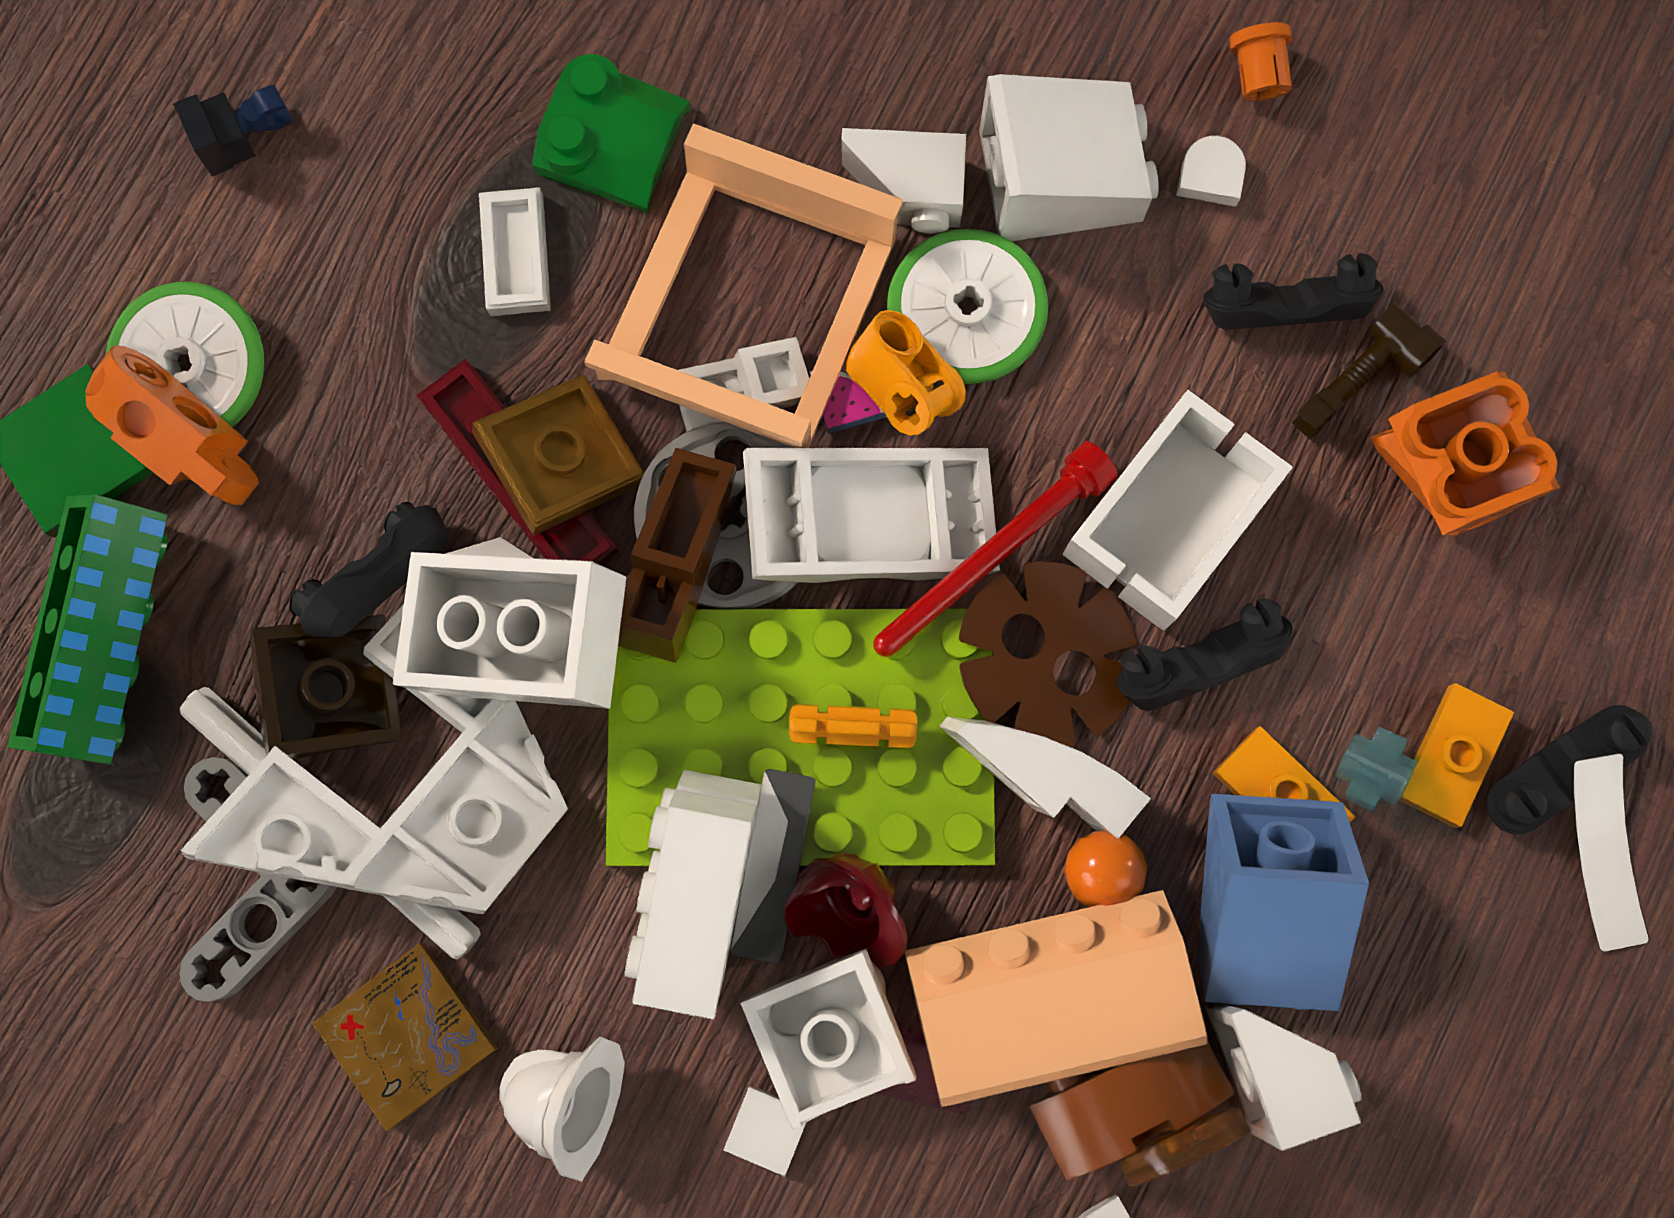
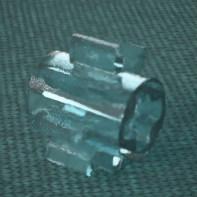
(1376, 769)

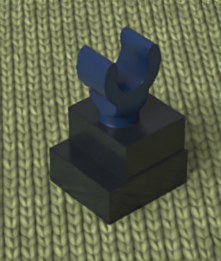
(220, 131)

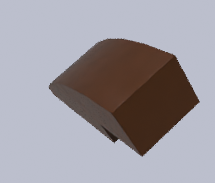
(674, 554)

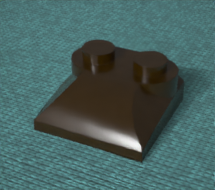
(322, 690)

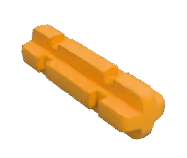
(853, 726)

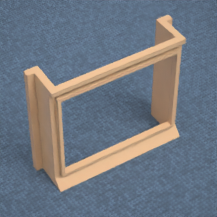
(785, 188)

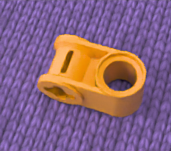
(899, 373)

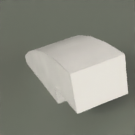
(1050, 774)

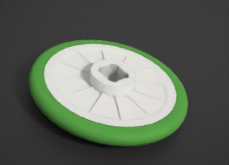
(1002, 285)
(207, 327)

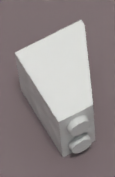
(1064, 155)

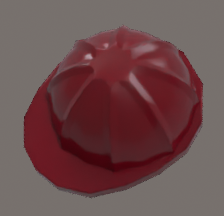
(847, 908)

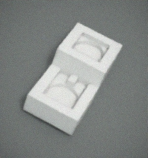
(764, 372)

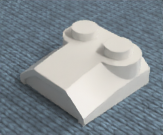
(828, 1037)

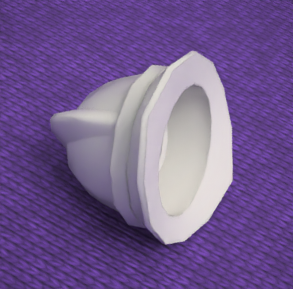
(564, 1102)

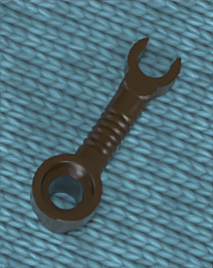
(1397, 341)

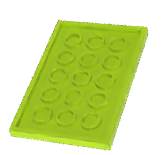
(729, 717)

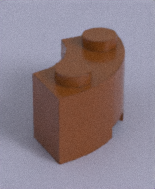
(1113, 1110)

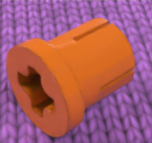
(1263, 60)

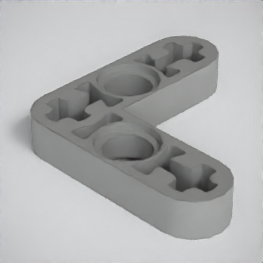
(291, 905)

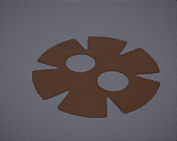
(1003, 680)

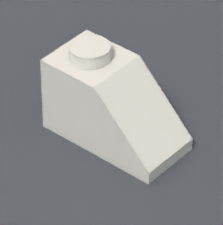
(915, 167)

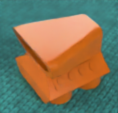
(1470, 453)

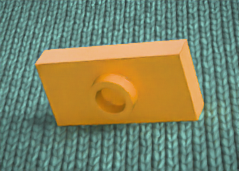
(1456, 755)
(1267, 770)

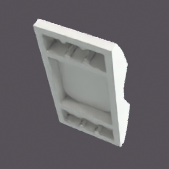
(866, 512)

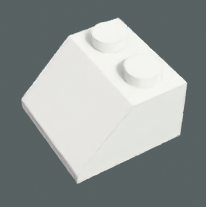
(1283, 1081)

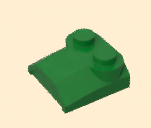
(607, 132)

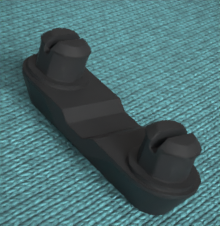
(1242, 304)
(368, 582)
(1160, 678)
(1546, 779)

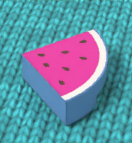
(849, 406)

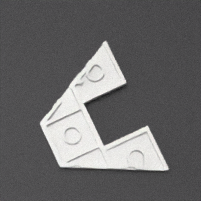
(444, 845)

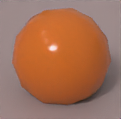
(1105, 869)

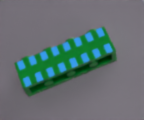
(89, 629)

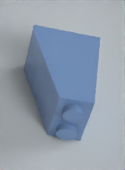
(1279, 902)

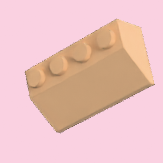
(1055, 998)

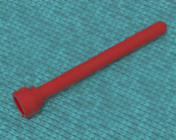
(1085, 473)

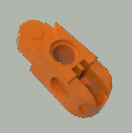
(168, 426)

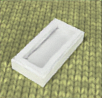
(514, 251)

